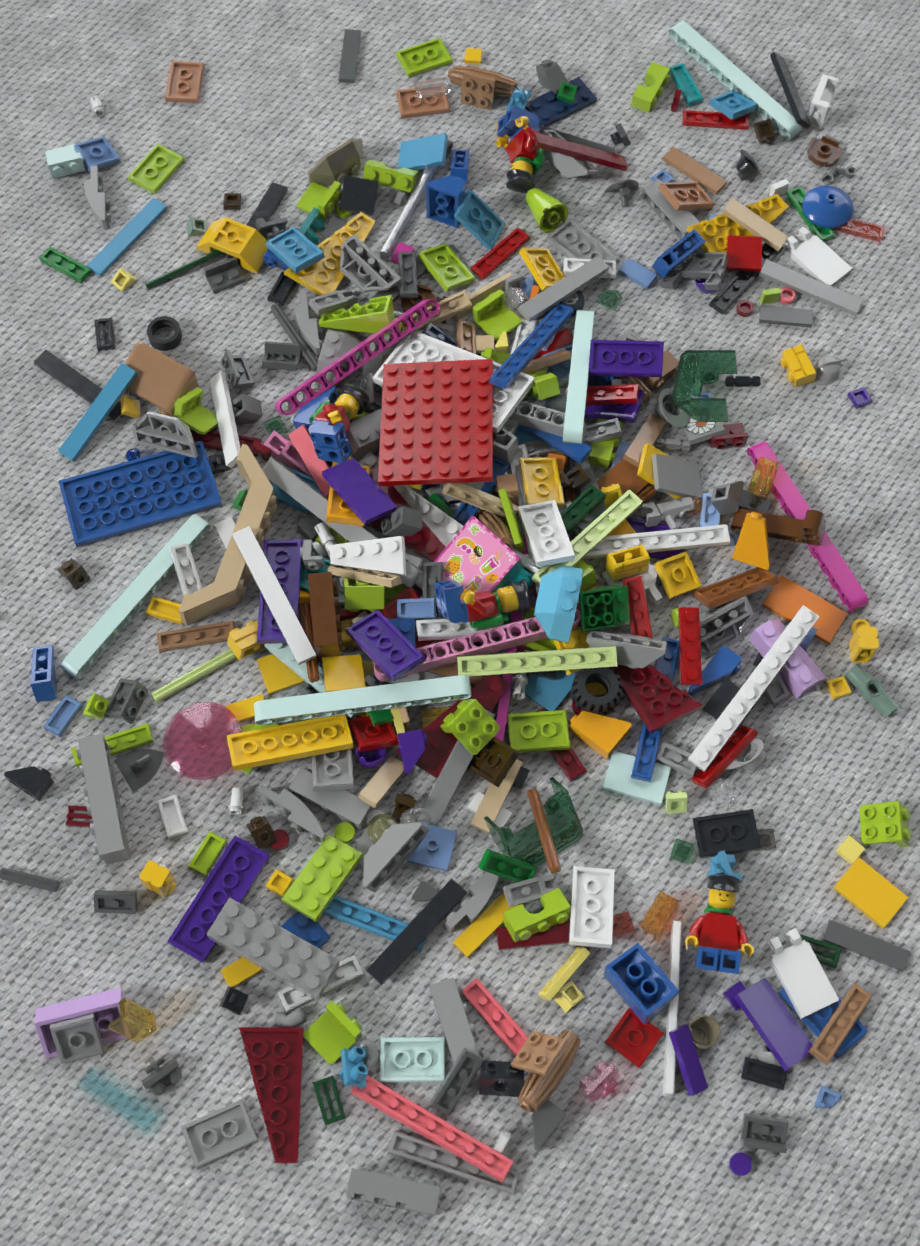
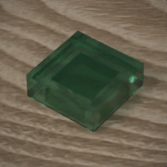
(275, 424)
(682, 851)

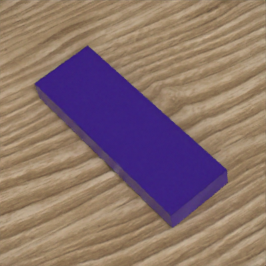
(688, 1060)

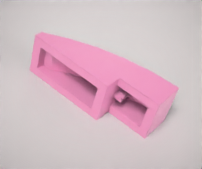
(286, 452)

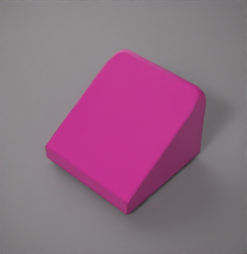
(401, 247)

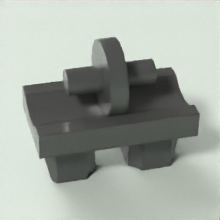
(271, 228)
(153, 1081)

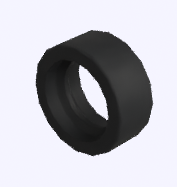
(168, 344)

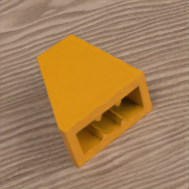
(753, 542)
(599, 731)

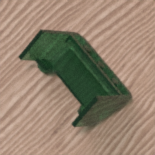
(701, 368)
(526, 843)

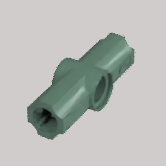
(863, 682)

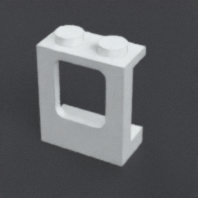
(821, 100)

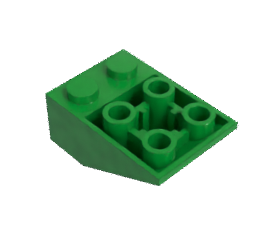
(604, 607)

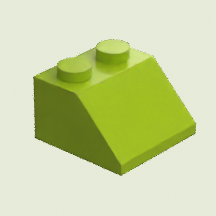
(362, 595)

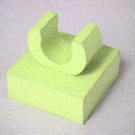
(676, 802)

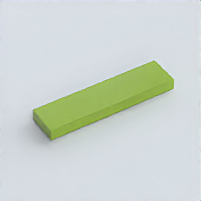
(124, 741)

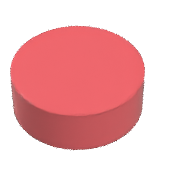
(787, 295)

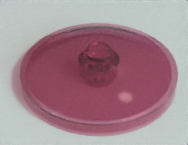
(198, 740)

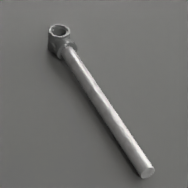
(410, 206)

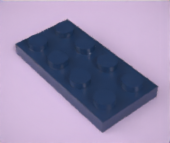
(551, 109)

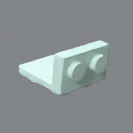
(64, 161)

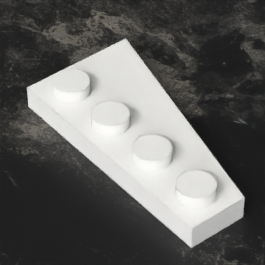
(375, 554)

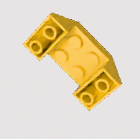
(236, 241)

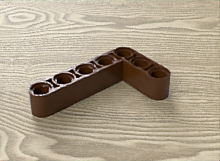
(804, 531)

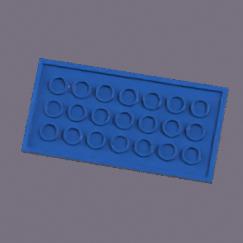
(138, 494)

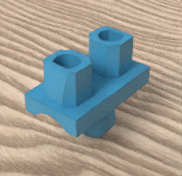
(519, 98)
(722, 865)
(353, 1067)

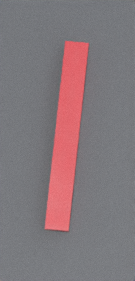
(434, 1129)

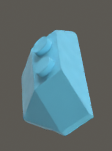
(558, 601)

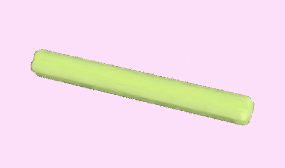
(193, 675)

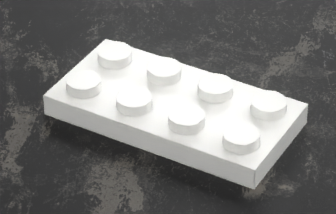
(546, 533)
(592, 907)

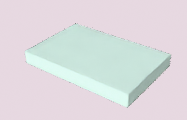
(619, 779)
(412, 1059)

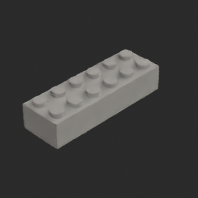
(103, 799)
(273, 949)

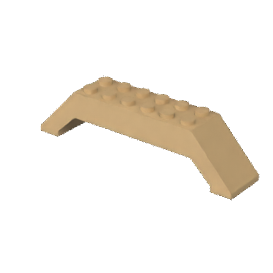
(233, 571)

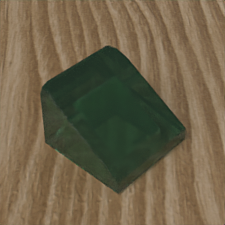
(610, 299)

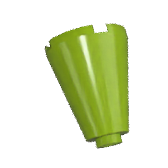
(546, 210)

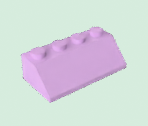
(799, 671)
(103, 1005)

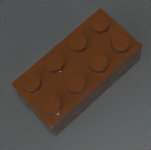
(325, 615)

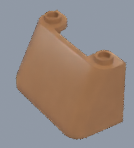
(159, 378)

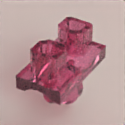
(603, 1084)

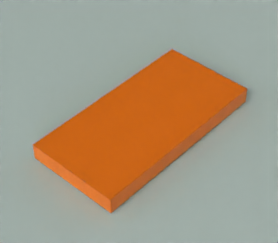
(788, 598)

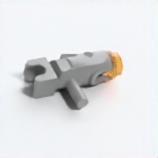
(670, 510)

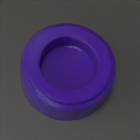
(740, 1164)

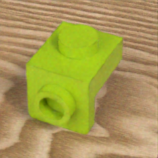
(96, 706)

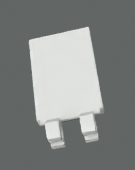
(817, 258)
(801, 975)

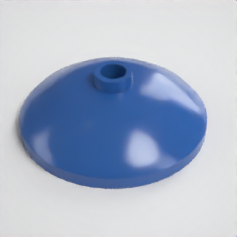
(828, 206)

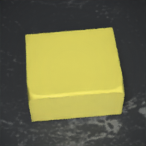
(123, 279)
(502, 344)
(568, 996)

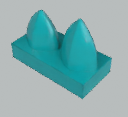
(314, 222)

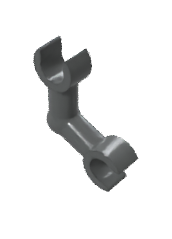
(839, 170)

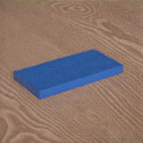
(818, 1020)

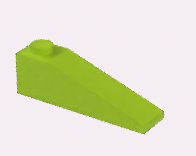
(363, 318)

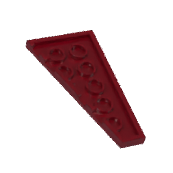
(423, 542)
(655, 696)
(441, 743)
(276, 1070)

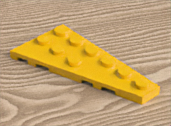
(717, 229)
(325, 274)

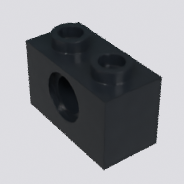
(500, 1079)

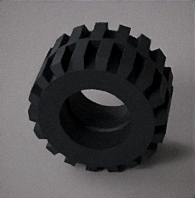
(591, 703)

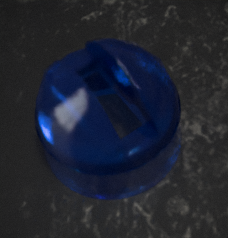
(132, 453)

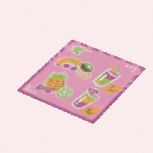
(476, 558)

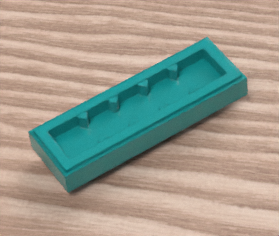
(685, 82)

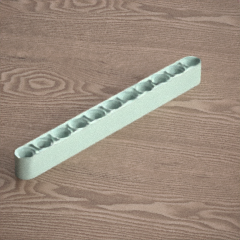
(734, 78)
(578, 377)
(132, 599)
(362, 700)

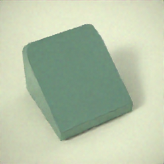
(196, 226)

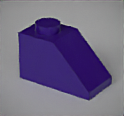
(411, 747)

